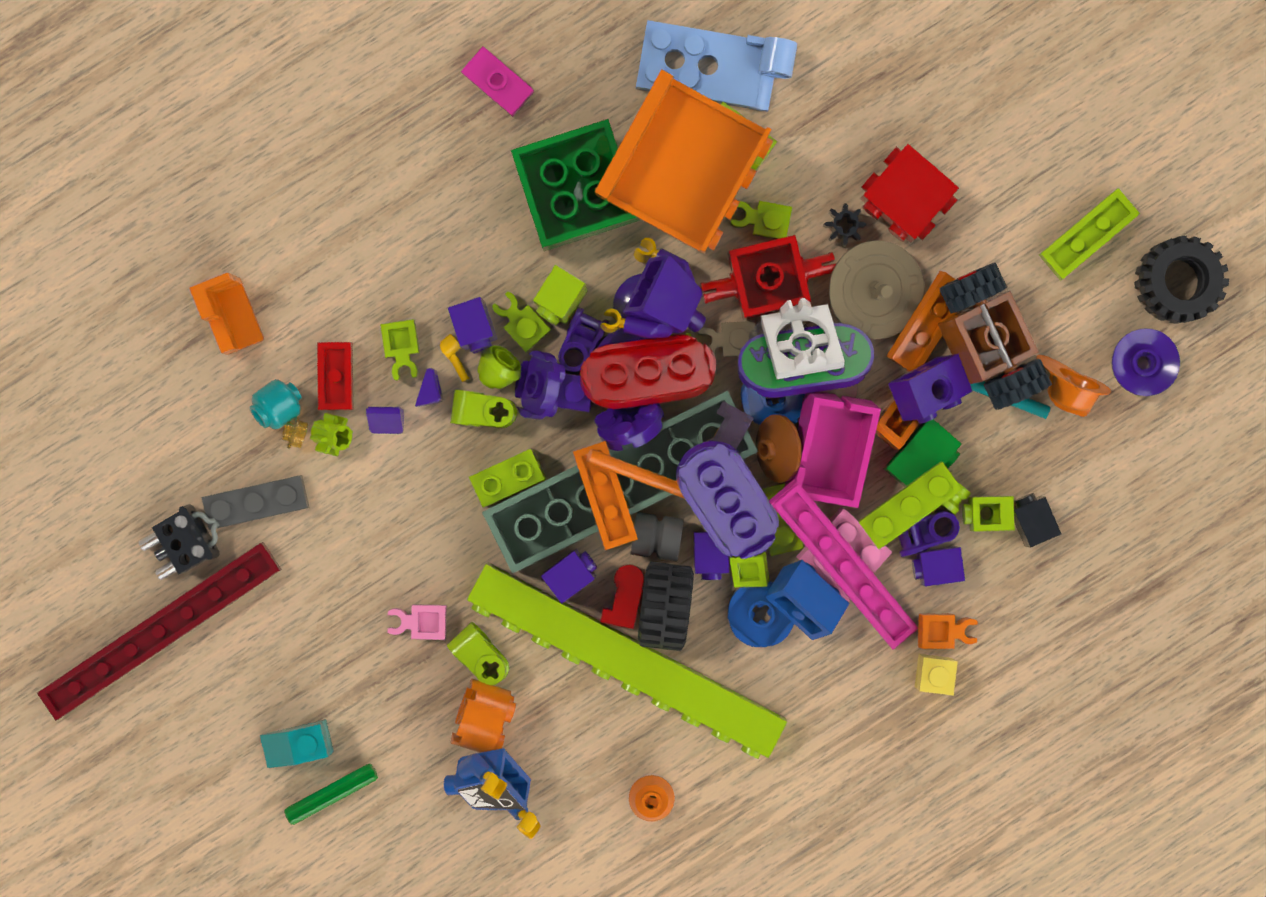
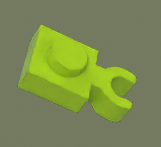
(769, 219)
(524, 325)
(401, 341)

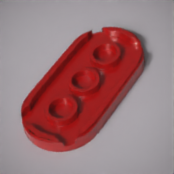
(647, 372)

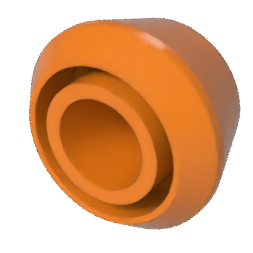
(641, 794)

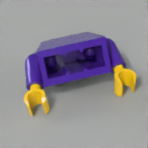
(662, 299)

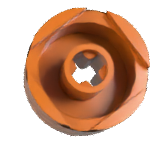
(483, 717)

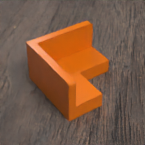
(228, 311)

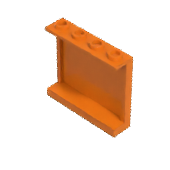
(684, 163)

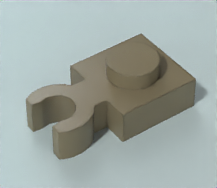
(732, 338)

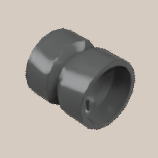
(657, 536)

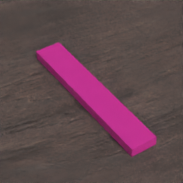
(843, 564)

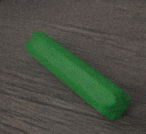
(331, 794)

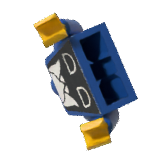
(494, 783)

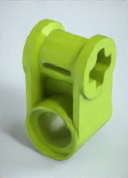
(477, 410)
(474, 649)

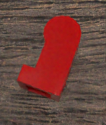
(629, 588)

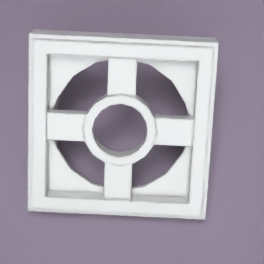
(803, 362)

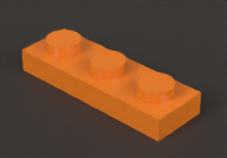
(922, 329)
(606, 499)

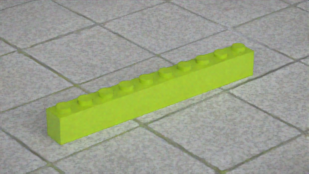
(624, 659)

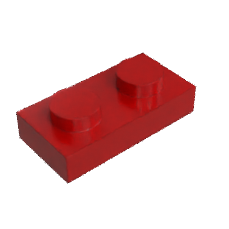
(335, 375)

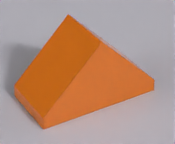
(892, 427)

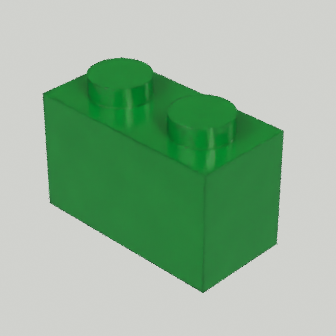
(922, 452)

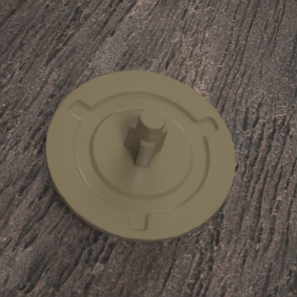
(876, 288)

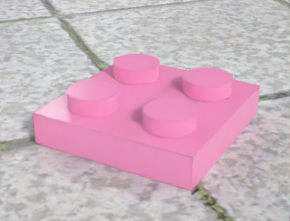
(857, 539)

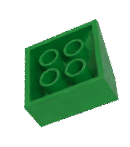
(561, 184)

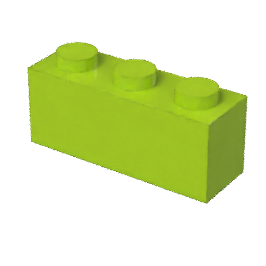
(559, 296)

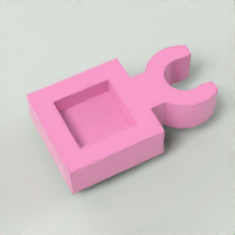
(424, 622)

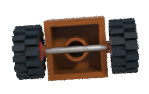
(992, 337)

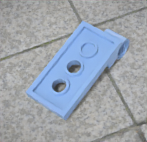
(744, 63)

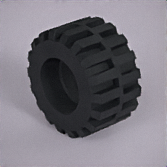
(1209, 279)
(665, 606)

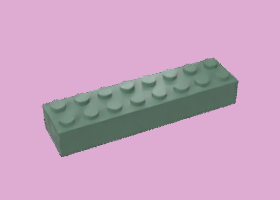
(559, 508)

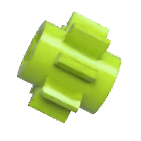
(331, 434)

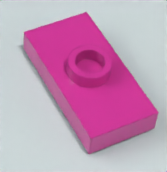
(497, 81)

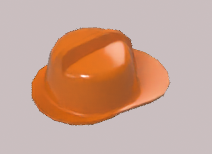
(1072, 390)

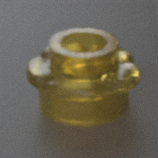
(295, 433)

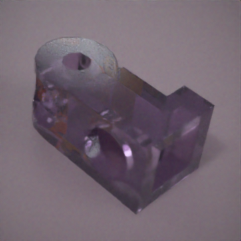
(733, 425)

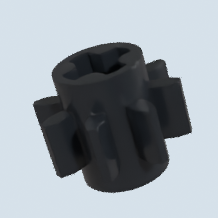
(838, 231)

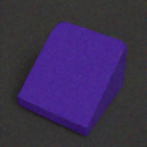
(430, 389)
(385, 420)

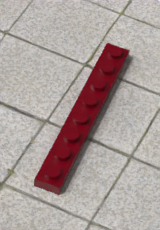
(159, 631)

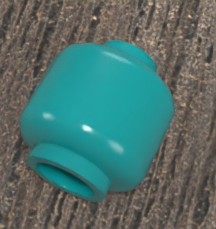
(275, 404)

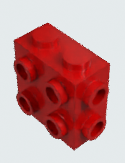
(908, 194)

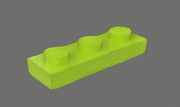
(1089, 234)
(910, 505)

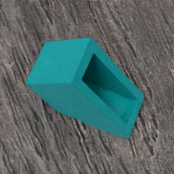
(297, 744)

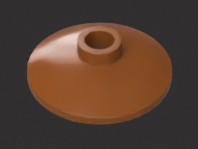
(778, 448)

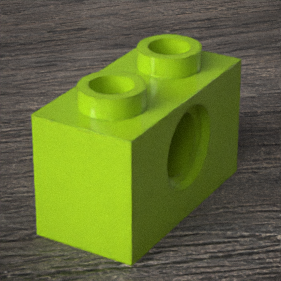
(507, 477)

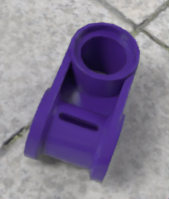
(581, 338)
(925, 535)

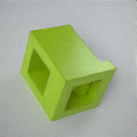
(1001, 518)

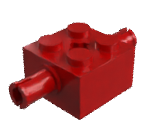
(749, 265)

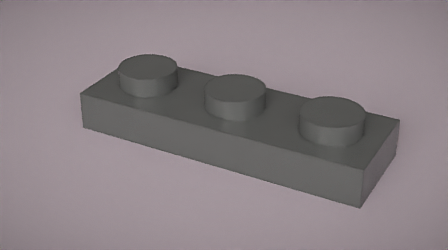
(256, 501)

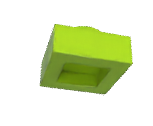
(750, 571)

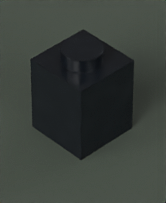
(1035, 520)

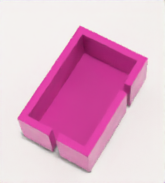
(835, 446)

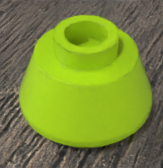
(498, 367)

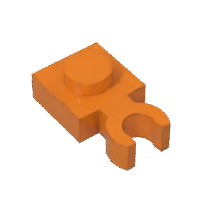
(940, 630)

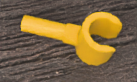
(449, 347)

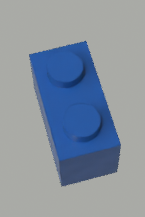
(807, 599)

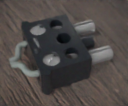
(193, 537)

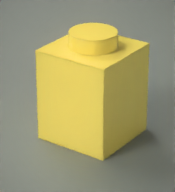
(936, 674)

